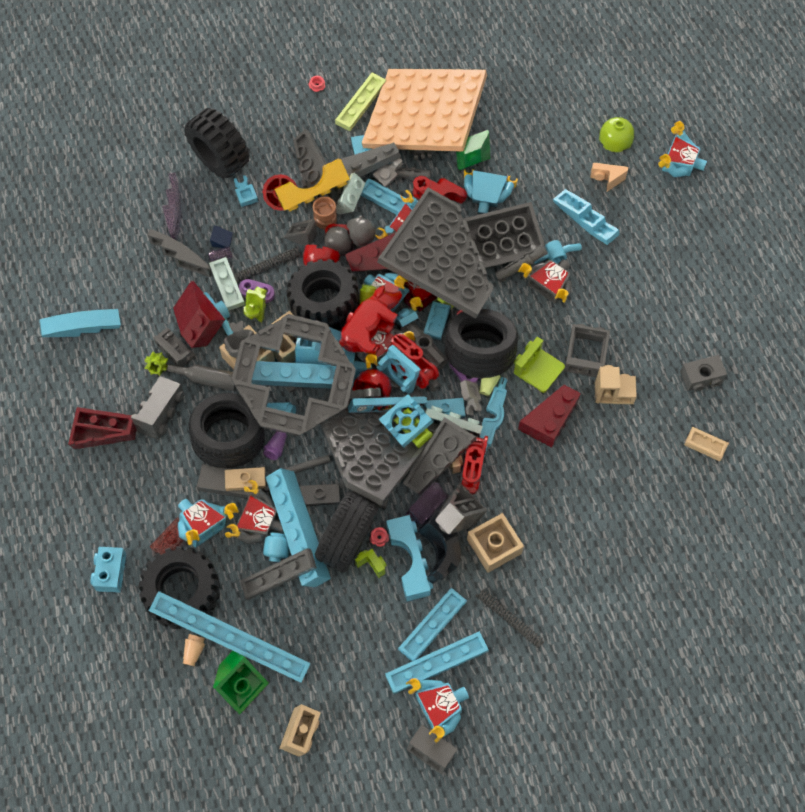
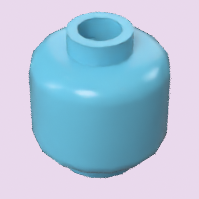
(276, 547)

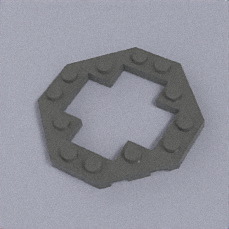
(257, 396)

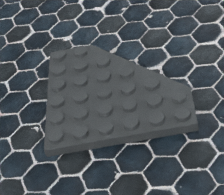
(439, 254)
(368, 453)

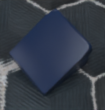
(220, 237)

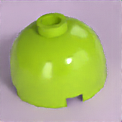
(617, 134)

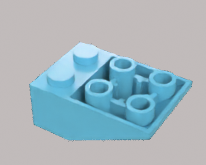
(308, 351)

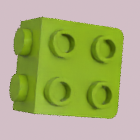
(537, 366)

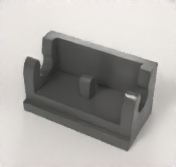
(173, 348)
(433, 754)

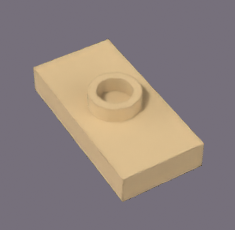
(706, 444)
(238, 478)

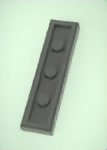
(278, 574)

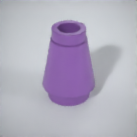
(275, 446)

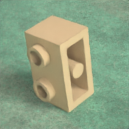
(300, 730)

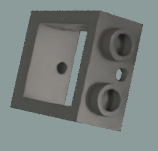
(581, 366)

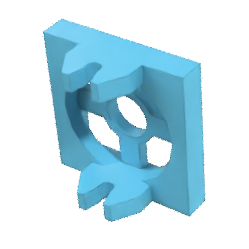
(411, 369)
(405, 439)

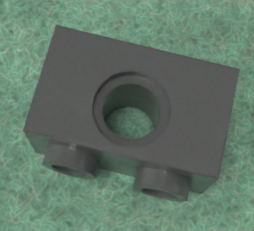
(710, 366)

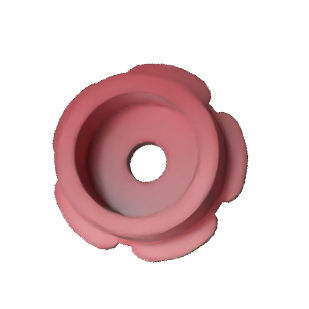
(317, 80)
(379, 532)

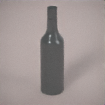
(206, 376)

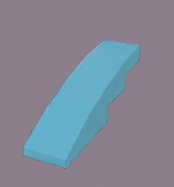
(586, 217)
(79, 322)

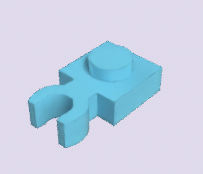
(245, 192)
(406, 316)

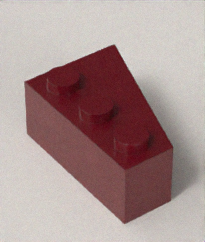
(367, 256)
(550, 416)
(100, 428)

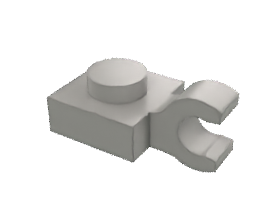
(386, 174)
(471, 394)

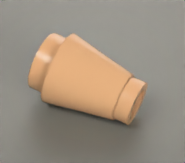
(193, 649)

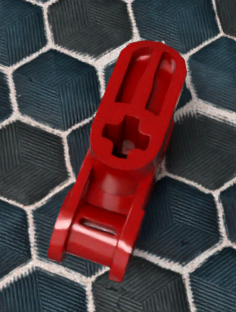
(442, 187)
(415, 354)
(473, 464)

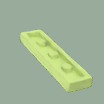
(360, 102)

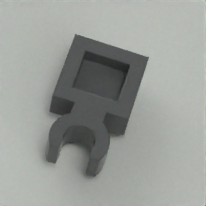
(366, 393)

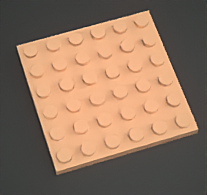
(425, 109)

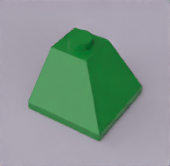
(475, 151)
(238, 681)

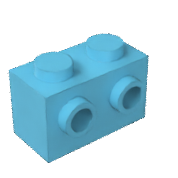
(108, 569)

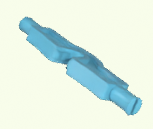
(496, 408)

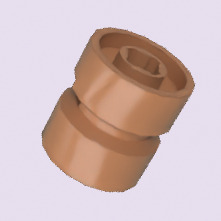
(324, 212)

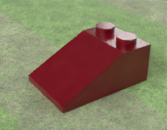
(197, 317)

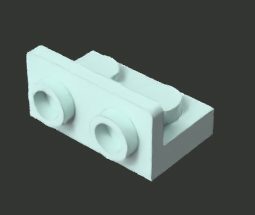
(350, 195)

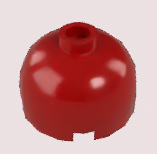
(268, 190)
(312, 253)
(373, 379)

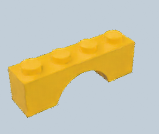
(333, 175)

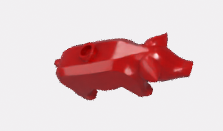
(369, 318)

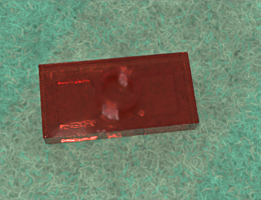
(168, 539)

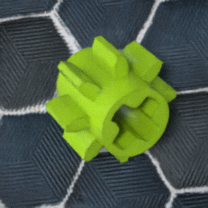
(156, 363)

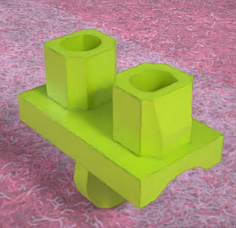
(255, 304)

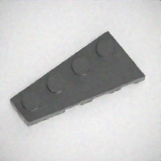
(370, 160)

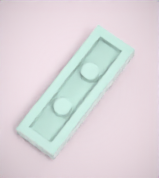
(226, 284)
(471, 424)

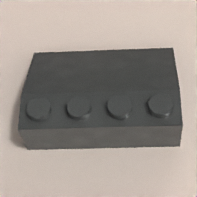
(505, 234)

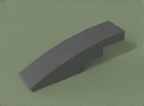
(183, 255)

